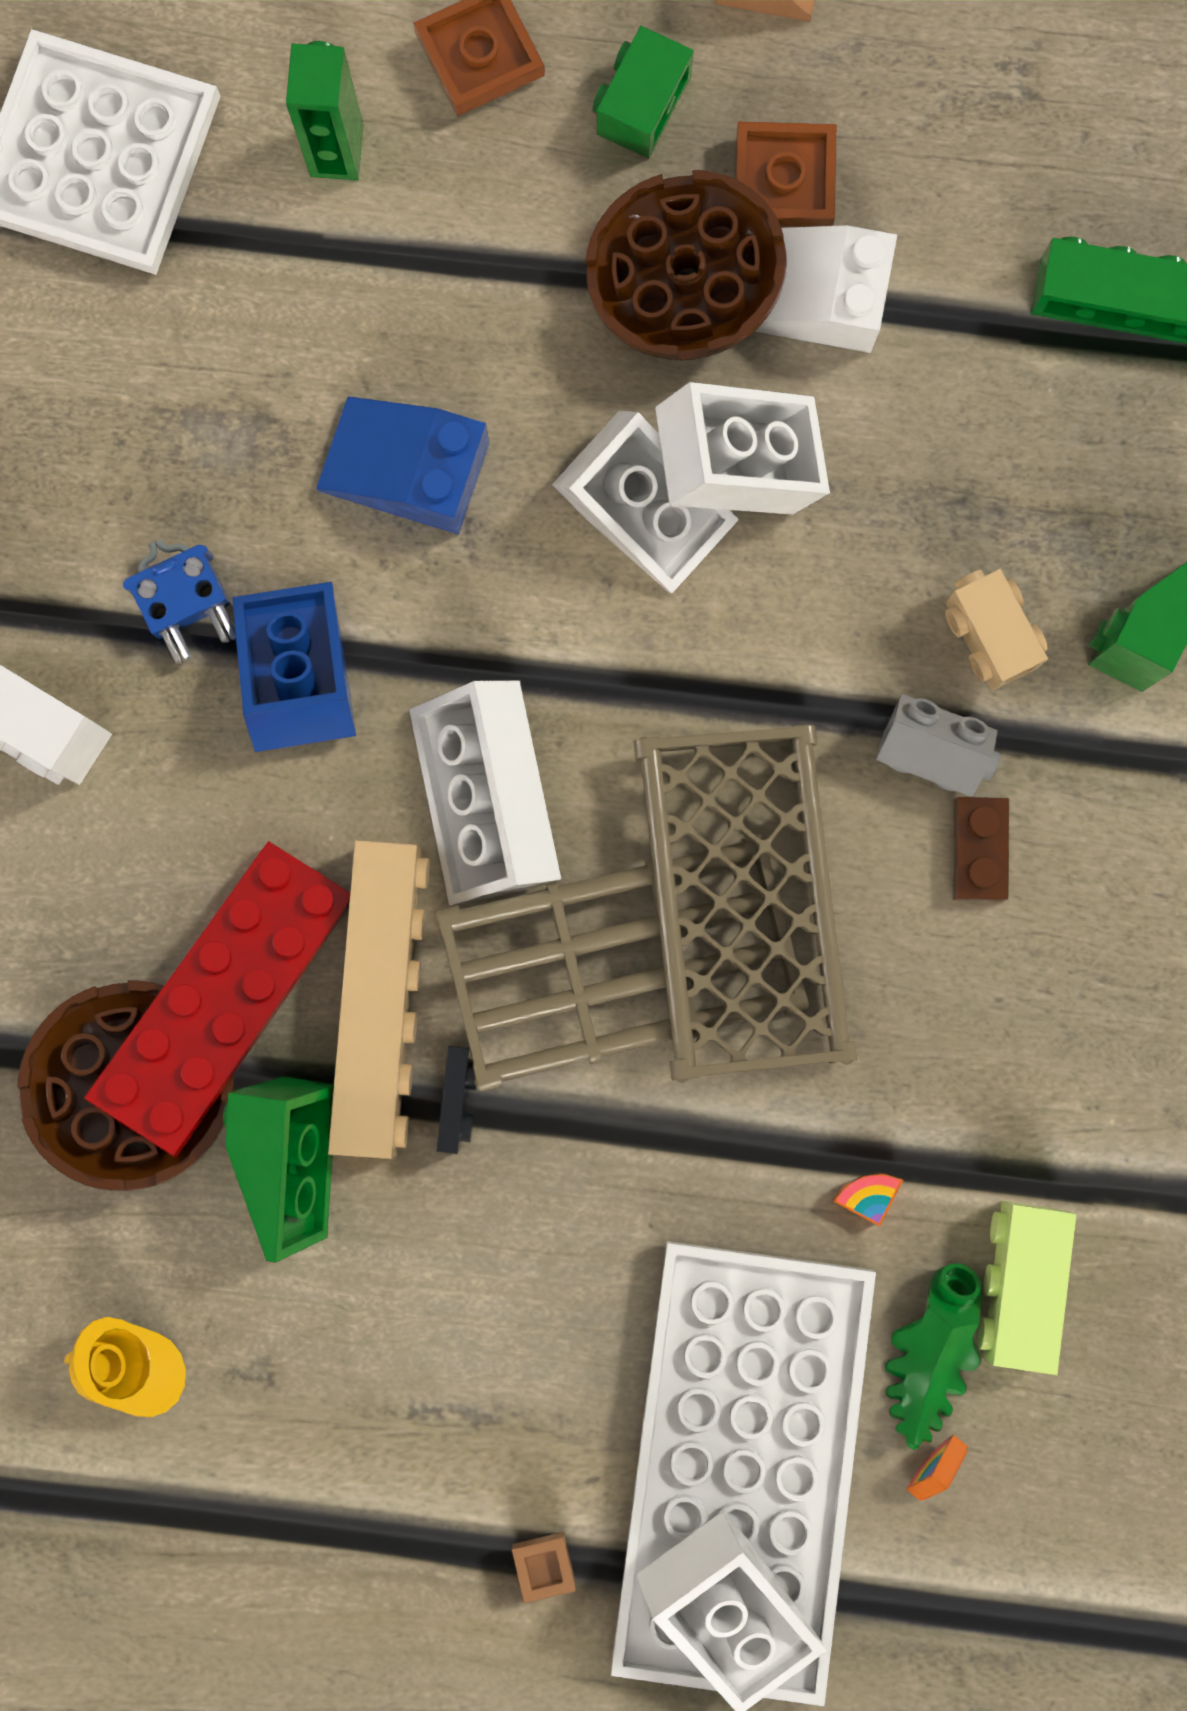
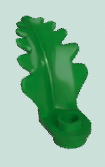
(934, 1354)

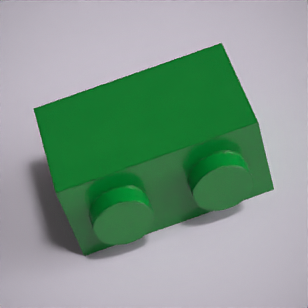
(643, 91)

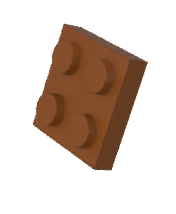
(478, 51)
(790, 169)

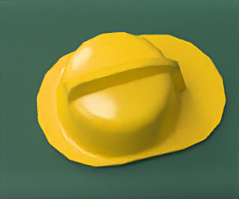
(126, 1368)

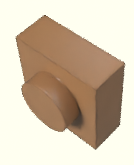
(543, 1567)

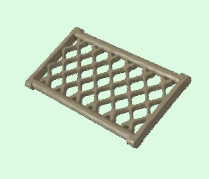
(803, 739)

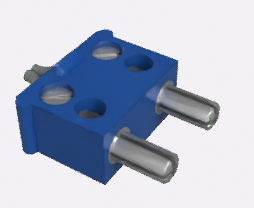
(178, 588)

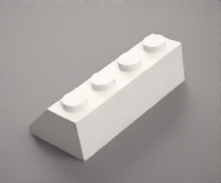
(484, 792)

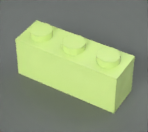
(1027, 1287)

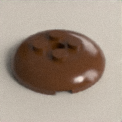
(677, 225)
(62, 1067)

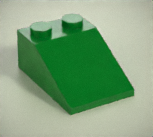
(1145, 637)
(282, 1160)

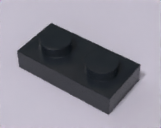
(455, 1122)

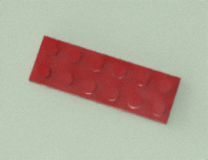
(220, 999)

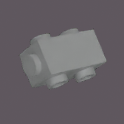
(939, 745)

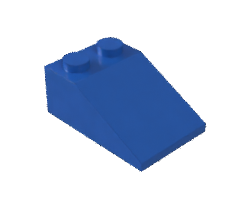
(406, 461)
(292, 667)

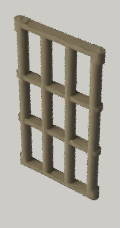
(581, 997)

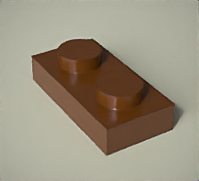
(981, 849)

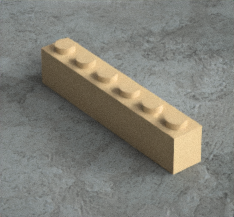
(377, 999)

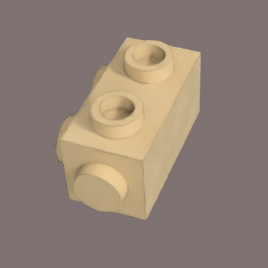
(995, 628)

